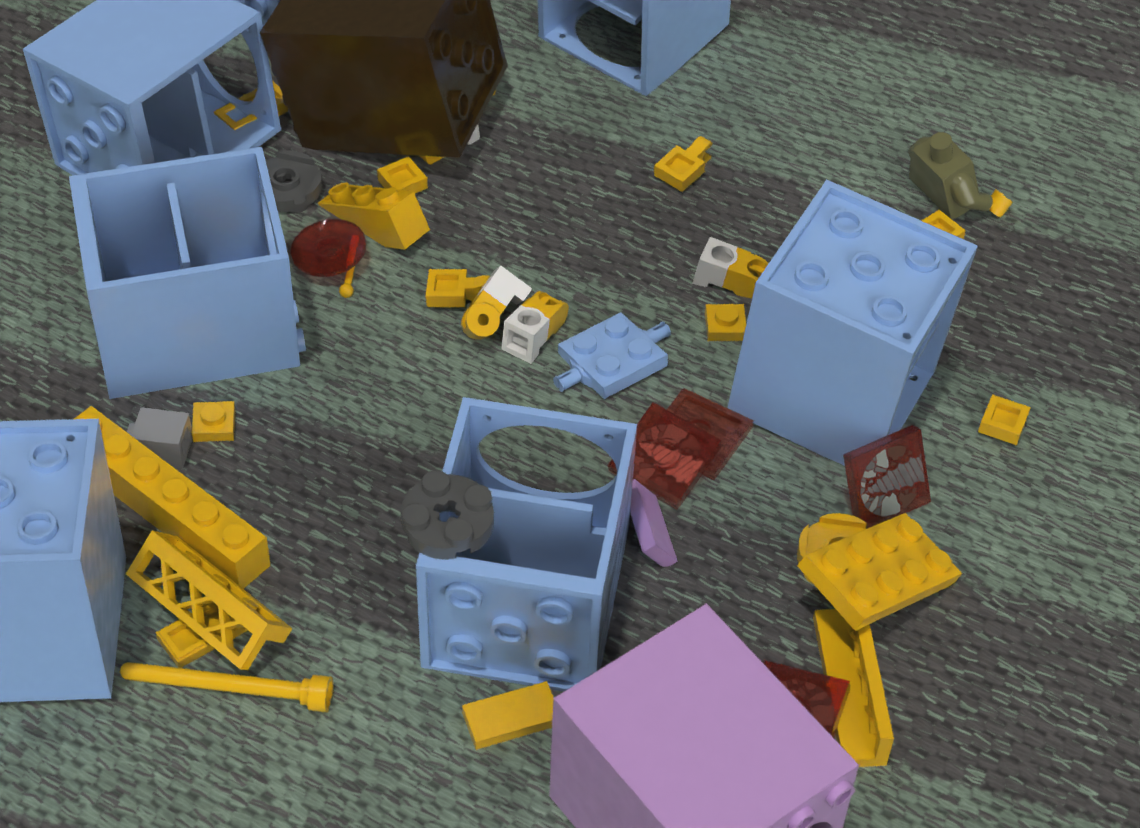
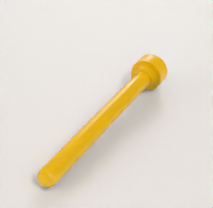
(312, 692)

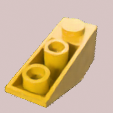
(382, 214)

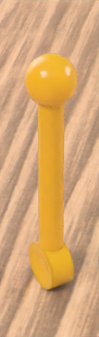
(346, 290)

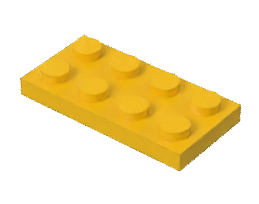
(879, 570)

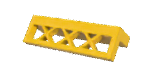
(217, 588)
(851, 656)

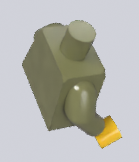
(950, 178)

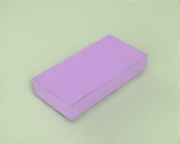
(651, 526)

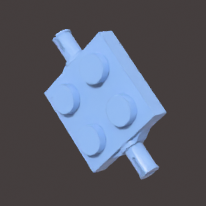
(612, 355)

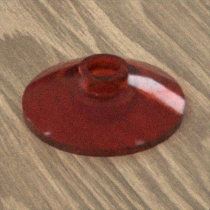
(328, 247)

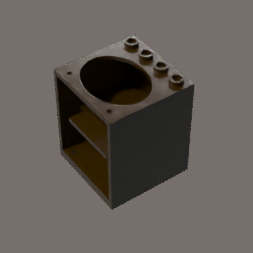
(385, 72)

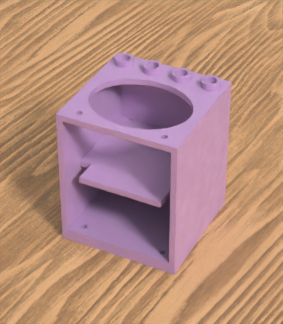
(694, 739)

